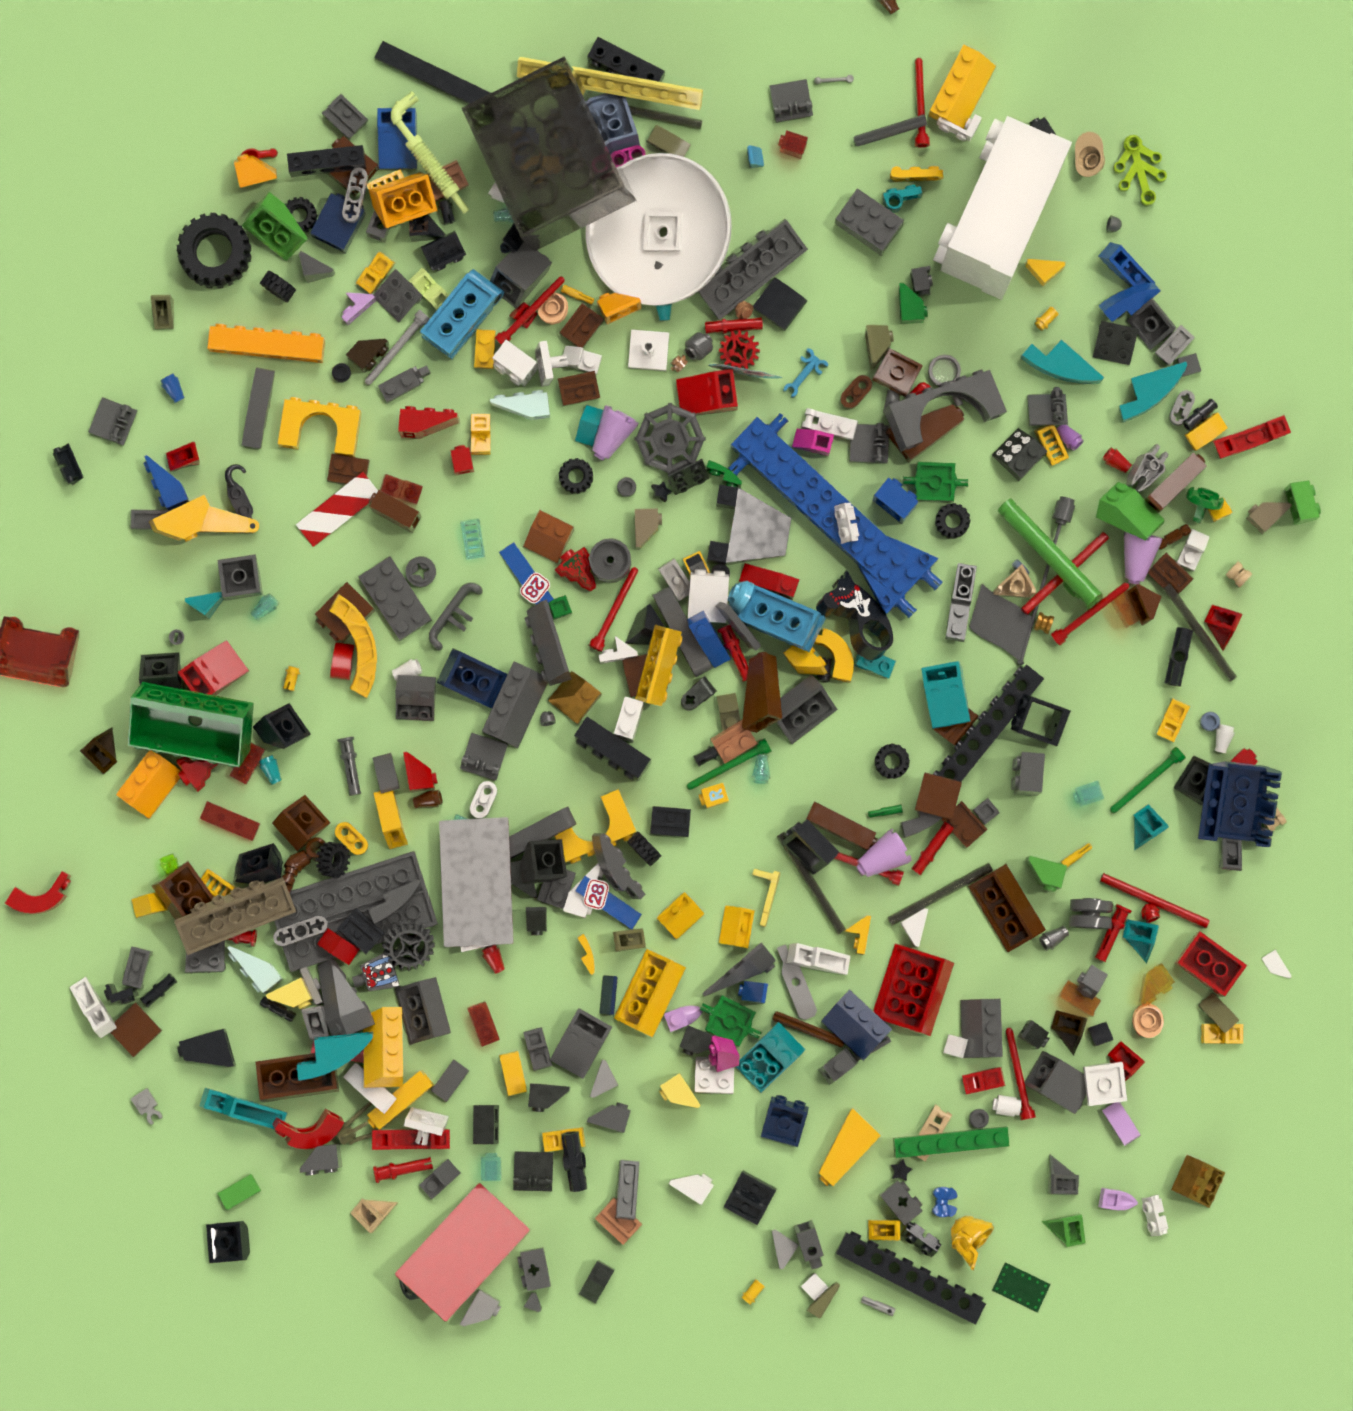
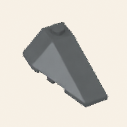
(751, 965)
(342, 1006)

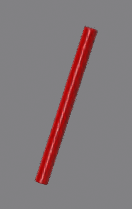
(1057, 580)
(1152, 899)

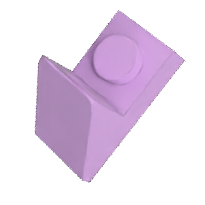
(361, 303)

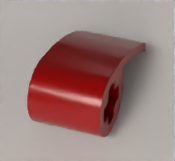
(342, 661)

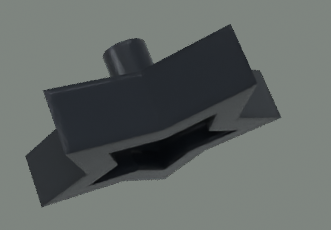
(661, 491)
(901, 1170)

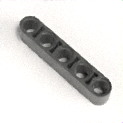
(677, 621)
(541, 830)

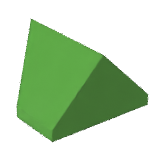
(1068, 1229)

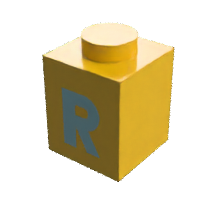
(713, 796)

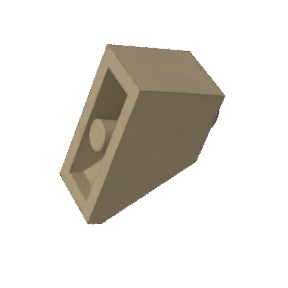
(1266, 514)
(646, 525)

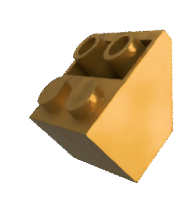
(1198, 1181)

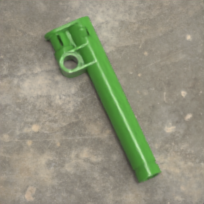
(1073, 579)

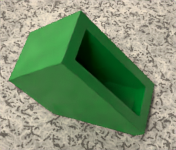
(911, 306)

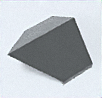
(313, 269)
(1061, 1179)

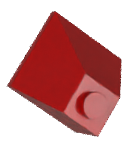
(419, 775)

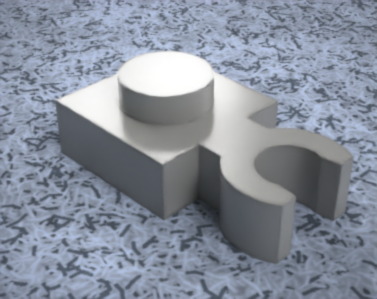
(145, 1104)

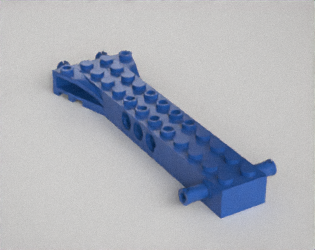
(885, 563)

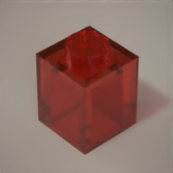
(793, 144)

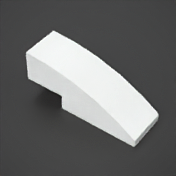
(818, 958)
(93, 1007)
(377, 1096)

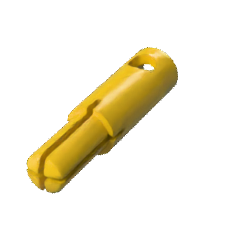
(576, 294)
(1075, 855)

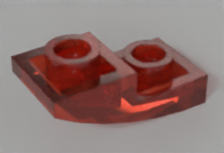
(401, 489)
(249, 764)
(483, 1023)

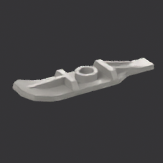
(800, 994)

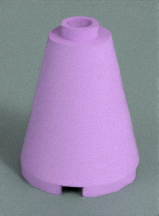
(612, 432)
(1139, 556)
(883, 855)

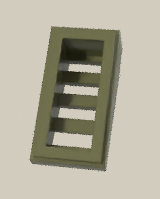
(821, 1303)

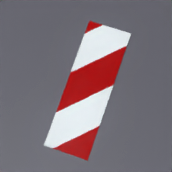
(337, 509)

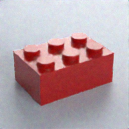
(1210, 964)

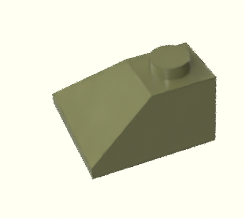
(878, 342)

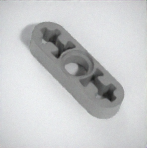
(347, 208)
(316, 931)

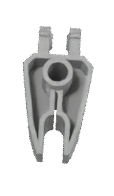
(1147, 469)

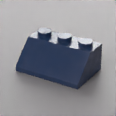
(856, 1025)

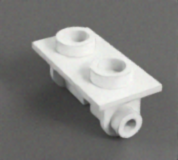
(847, 531)
(1156, 1224)

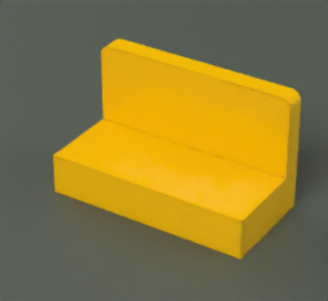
(680, 915)
(736, 926)

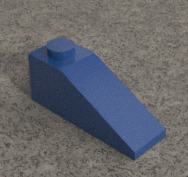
(1124, 265)
(708, 639)
(753, 991)

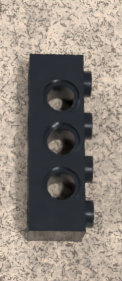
(326, 161)

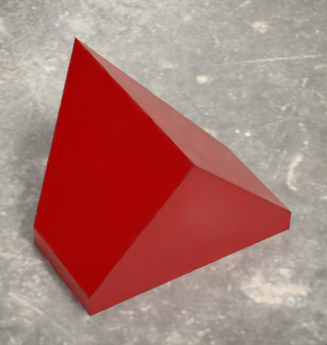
(1222, 624)
(1130, 1059)

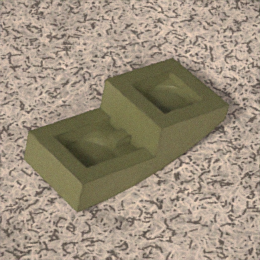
(667, 141)
(1218, 1012)

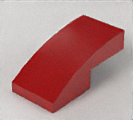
(983, 1080)

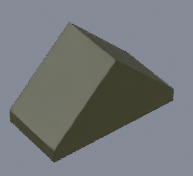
(163, 311)
(629, 939)

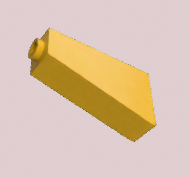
(405, 1095)
(850, 1144)

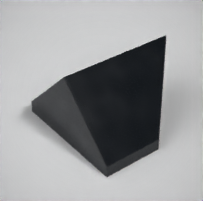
(424, 229)
(643, 626)

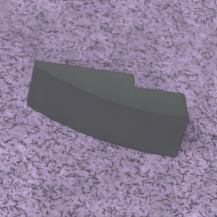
(919, 824)
(394, 901)

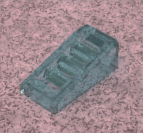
(469, 522)

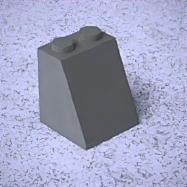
(520, 273)
(1057, 1082)

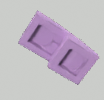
(1121, 1123)

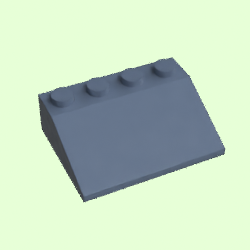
(616, 120)

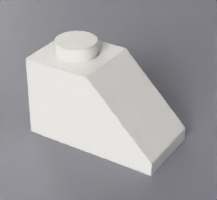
(694, 1186)

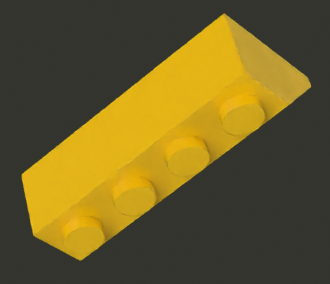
(962, 87)
(658, 665)
(649, 993)
(385, 1051)

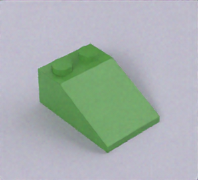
(275, 226)
(1129, 511)

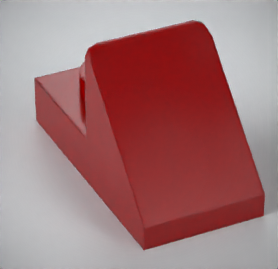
(183, 456)

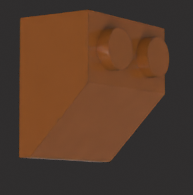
(548, 536)

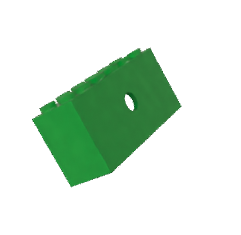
(162, 724)

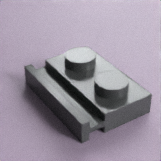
(345, 116)
(557, 891)

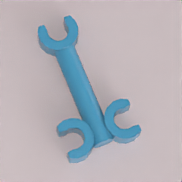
(812, 362)

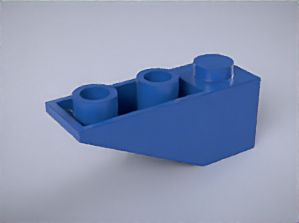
(170, 488)

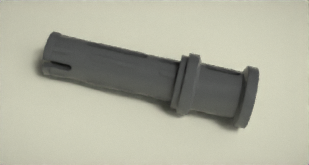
(349, 755)

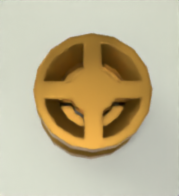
(1043, 622)

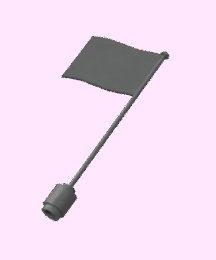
(1004, 621)

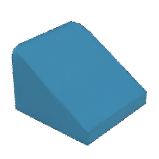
(755, 156)

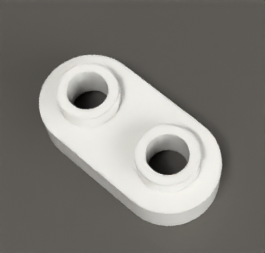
(482, 799)

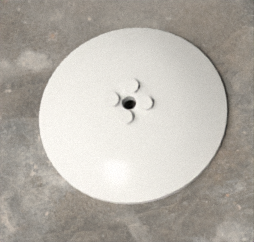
(628, 243)

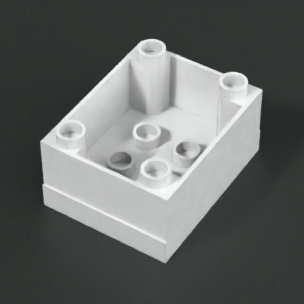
(1003, 206)

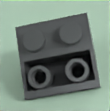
(415, 697)
(323, 1158)

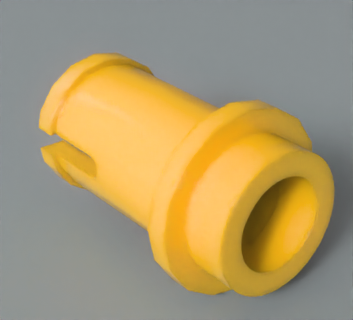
(1043, 322)
(291, 678)
(753, 1291)

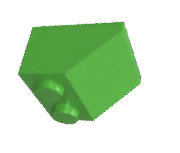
(1303, 504)
(1047, 873)

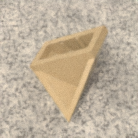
(372, 1213)

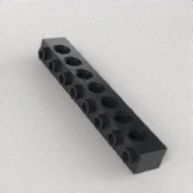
(1032, 681)
(970, 1313)

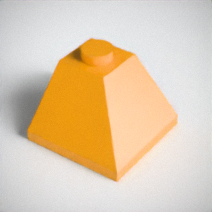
(253, 170)
(617, 306)

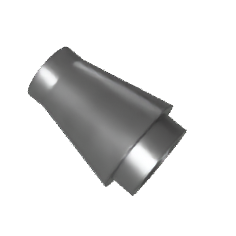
(1052, 938)

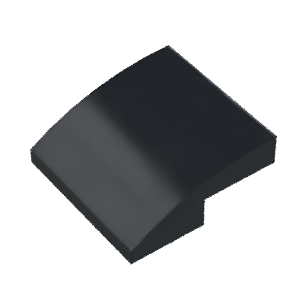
(780, 304)
(750, 1197)

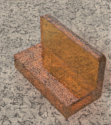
(1125, 609)
(1074, 998)

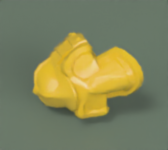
(968, 1236)

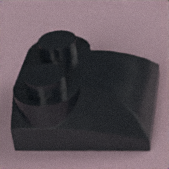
(228, 1242)

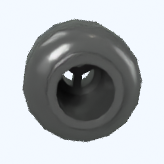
(698, 346)

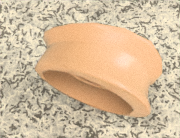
(554, 309)
(1148, 1020)

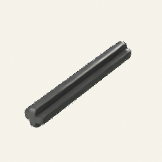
(890, 130)

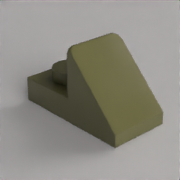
(728, 710)

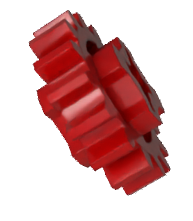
(748, 347)

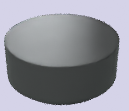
(626, 487)
(978, 1118)

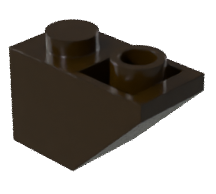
(366, 352)

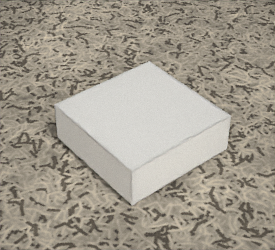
(955, 1046)
(814, 1286)

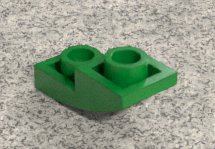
(729, 478)

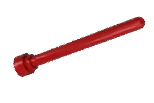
(922, 139)
(506, 335)
(1061, 635)
(598, 641)
(894, 876)
(1026, 1110)

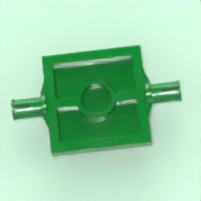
(935, 481)
(730, 1020)

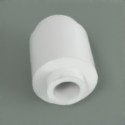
(1006, 1105)

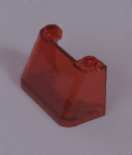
(37, 654)

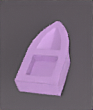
(682, 1017)
(1116, 1199)

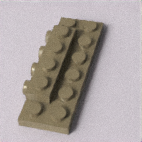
(234, 914)

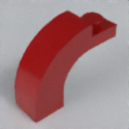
(40, 904)
(310, 1137)

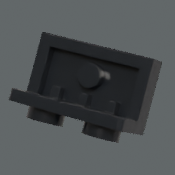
(443, 251)
(125, 996)

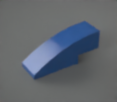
(1128, 300)

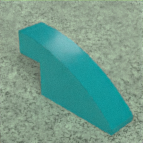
(1062, 364)
(1151, 390)
(333, 1053)
(240, 1108)

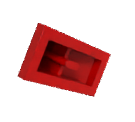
(338, 946)

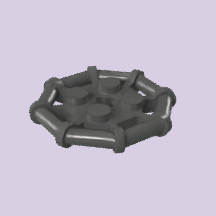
(675, 429)

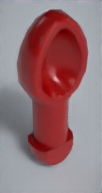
(261, 154)

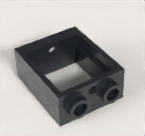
(1055, 726)
(809, 846)

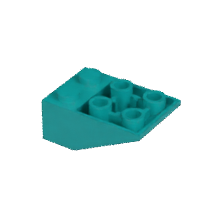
(946, 694)
(770, 1057)

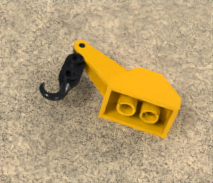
(200, 517)

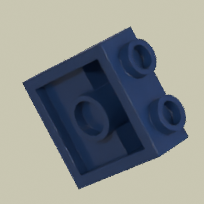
(785, 1120)

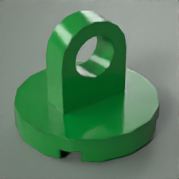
(1204, 500)

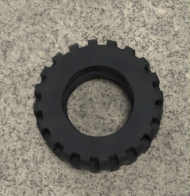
(199, 230)

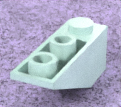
(529, 406)
(260, 971)

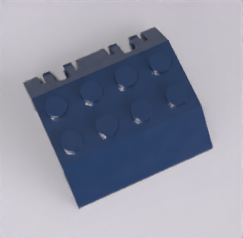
(1239, 802)

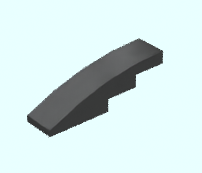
(258, 407)

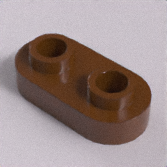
(856, 392)

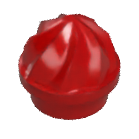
(1150, 913)

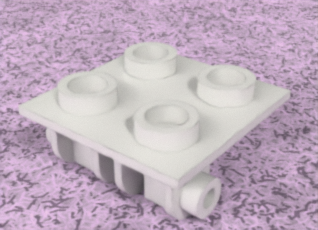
(710, 1081)

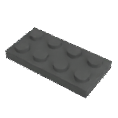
(395, 598)

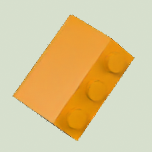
(403, 199)
(149, 783)

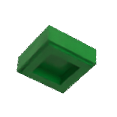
(560, 607)

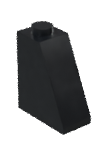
(208, 1048)

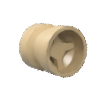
(1238, 574)

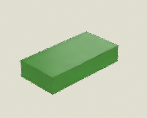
(239, 1192)

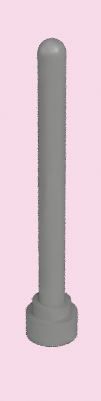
(419, 320)

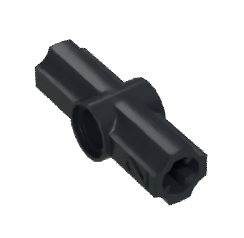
(1180, 644)
(574, 1161)

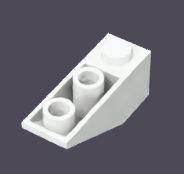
(574, 902)

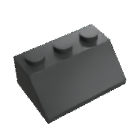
(804, 708)
(423, 1010)
(982, 1027)

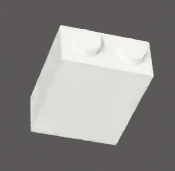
(706, 592)
(629, 719)

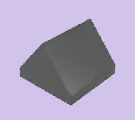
(533, 1303)

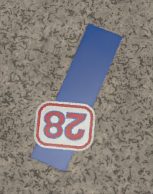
(534, 585)
(597, 897)

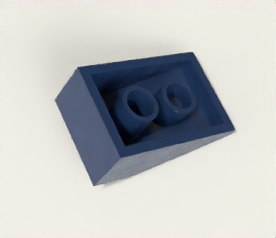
(472, 678)

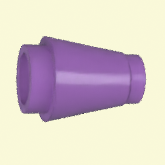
(1070, 437)

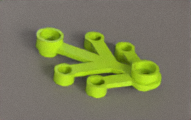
(1140, 167)

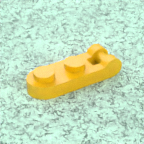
(916, 174)

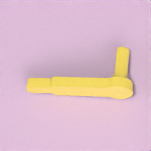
(774, 878)

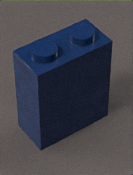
(332, 227)

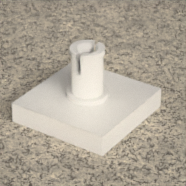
(648, 350)
(546, 363)
(1105, 1083)
(425, 1123)

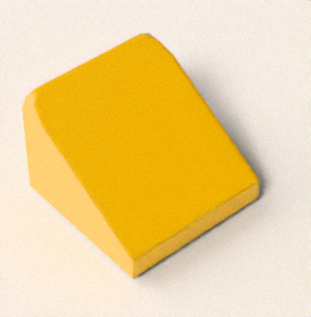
(1220, 513)

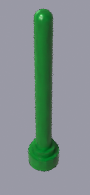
(761, 748)
(1175, 757)

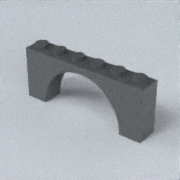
(977, 390)

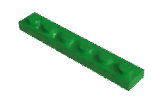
(951, 1142)

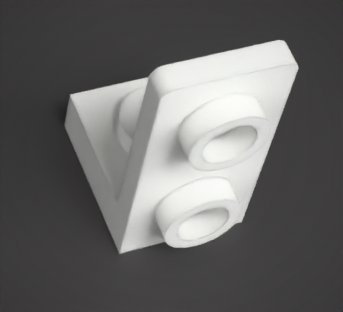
(961, 134)

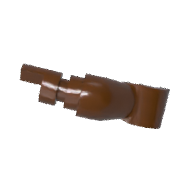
(300, 860)

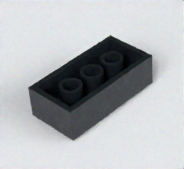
(612, 748)

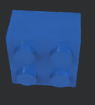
(895, 500)

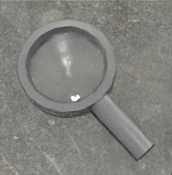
(944, 369)

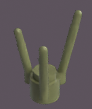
(347, 1134)

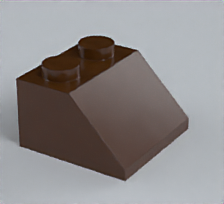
(300, 822)

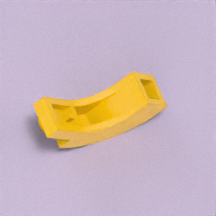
(841, 652)

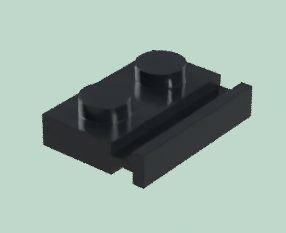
(670, 821)
(360, 931)

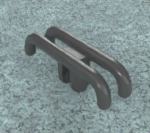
(447, 614)

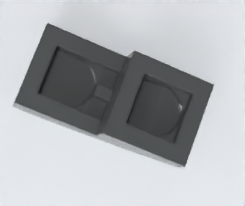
(386, 773)
(537, 1049)

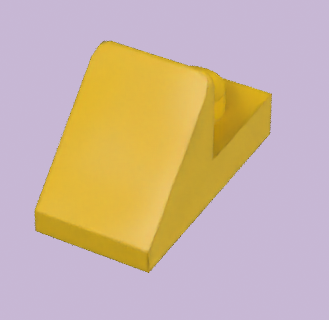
(862, 929)

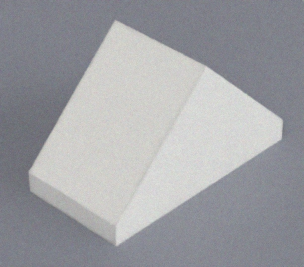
(914, 926)

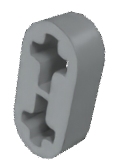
(1177, 406)

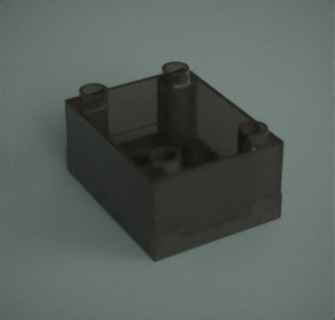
(548, 154)

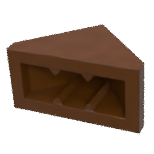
(1144, 602)

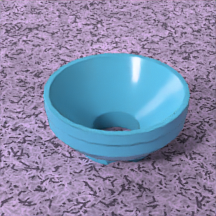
(740, 595)

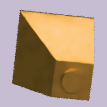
(575, 697)

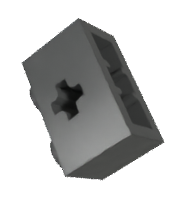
(891, 1197)
(538, 1258)

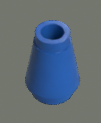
(172, 387)

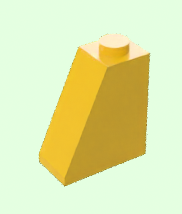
(390, 819)

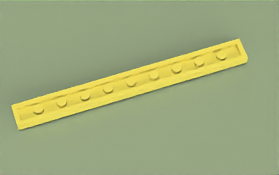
(625, 85)

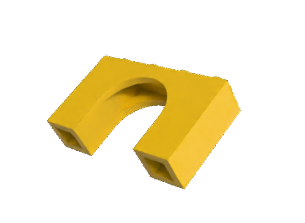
(297, 413)
(620, 828)

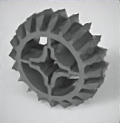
(416, 958)

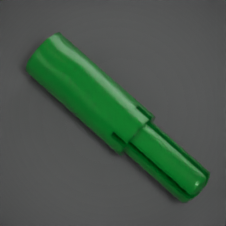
(886, 811)

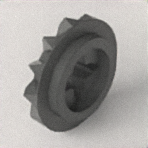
(412, 568)

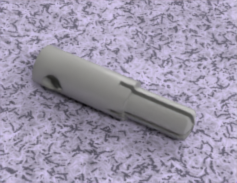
(878, 1306)

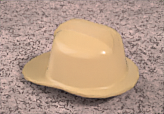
(1089, 154)

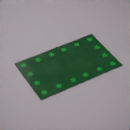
(1021, 1287)

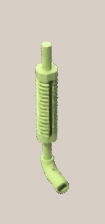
(424, 155)

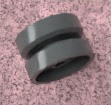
(607, 571)
(1091, 912)

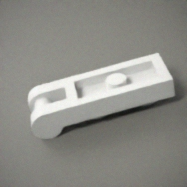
(830, 423)

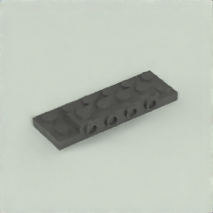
(752, 268)

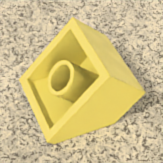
(293, 994)
(678, 1092)

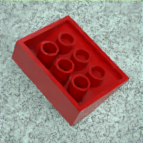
(913, 989)

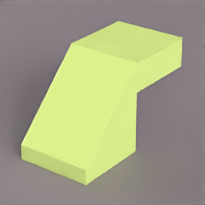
(430, 290)

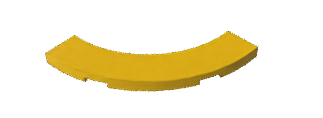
(363, 641)

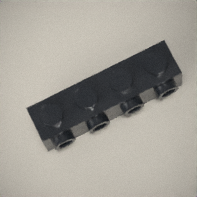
(618, 61)

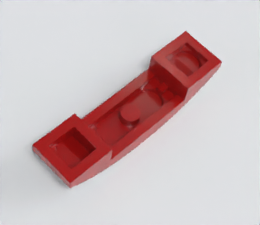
(1252, 437)
(406, 1140)

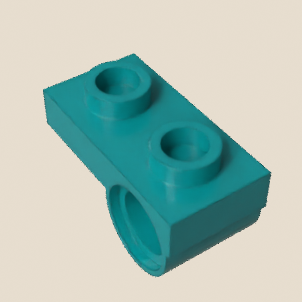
(909, 193)
(881, 666)

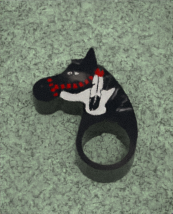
(862, 612)

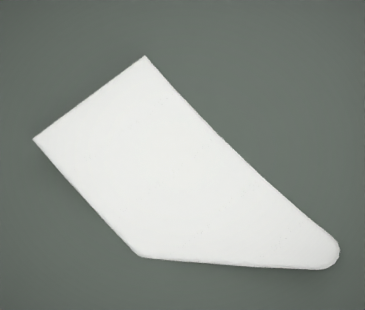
(1276, 965)

